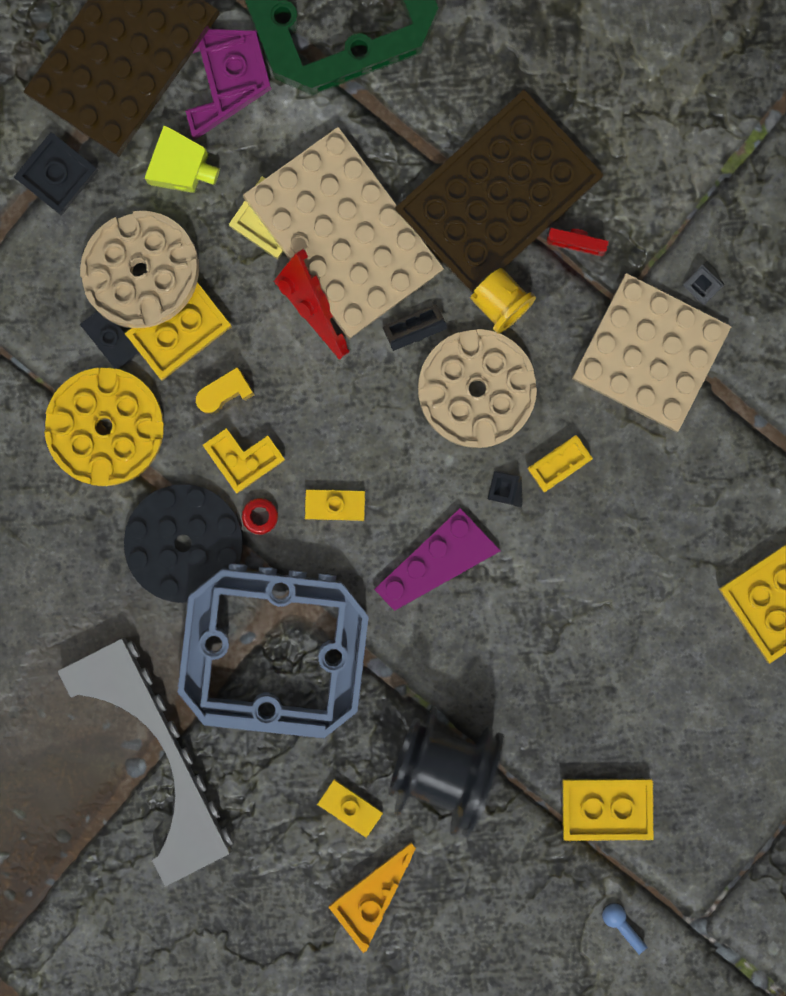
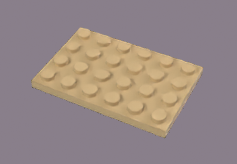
(348, 228)

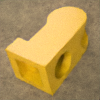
(216, 394)

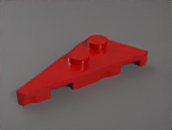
(310, 301)

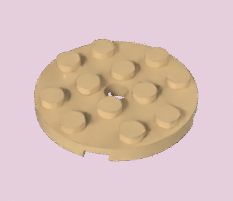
(145, 298)
(484, 358)

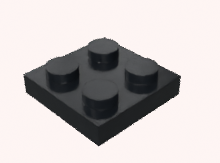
(56, 173)

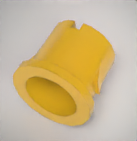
(502, 300)

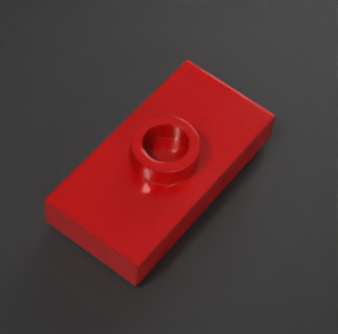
(577, 240)

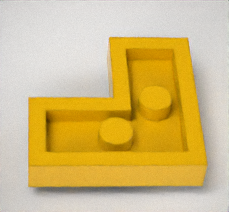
(242, 467)

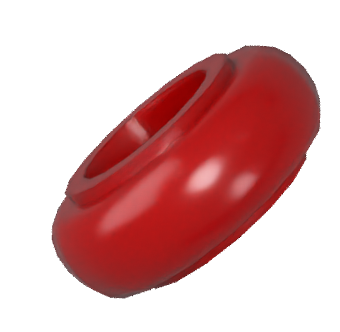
(247, 513)

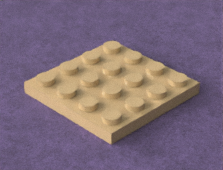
(651, 352)

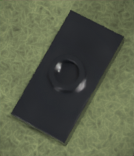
(414, 327)
(110, 340)

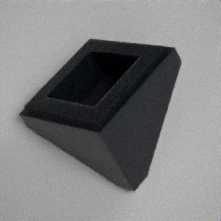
(704, 283)
(506, 489)

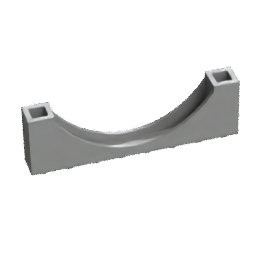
(194, 832)

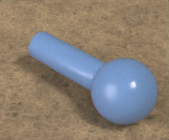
(615, 917)

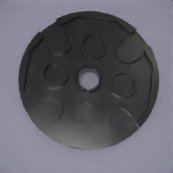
(158, 524)

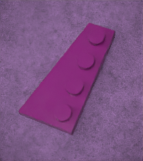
(444, 555)

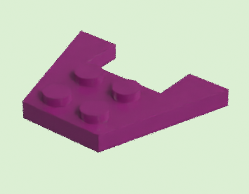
(234, 75)

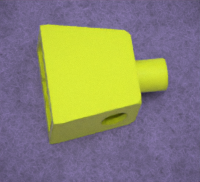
(179, 163)

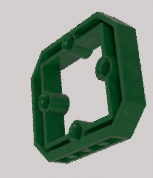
(341, 66)

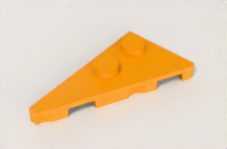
(365, 903)

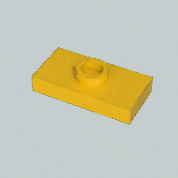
(560, 463)
(335, 505)
(350, 808)

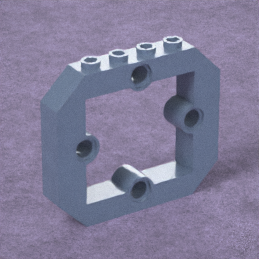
(344, 675)

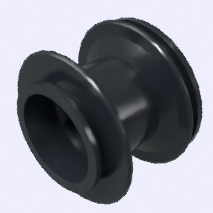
(446, 772)

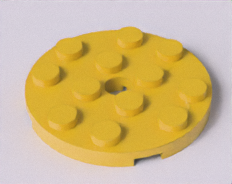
(73, 422)

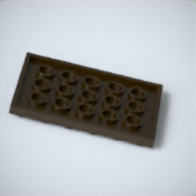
(118, 64)
(499, 192)

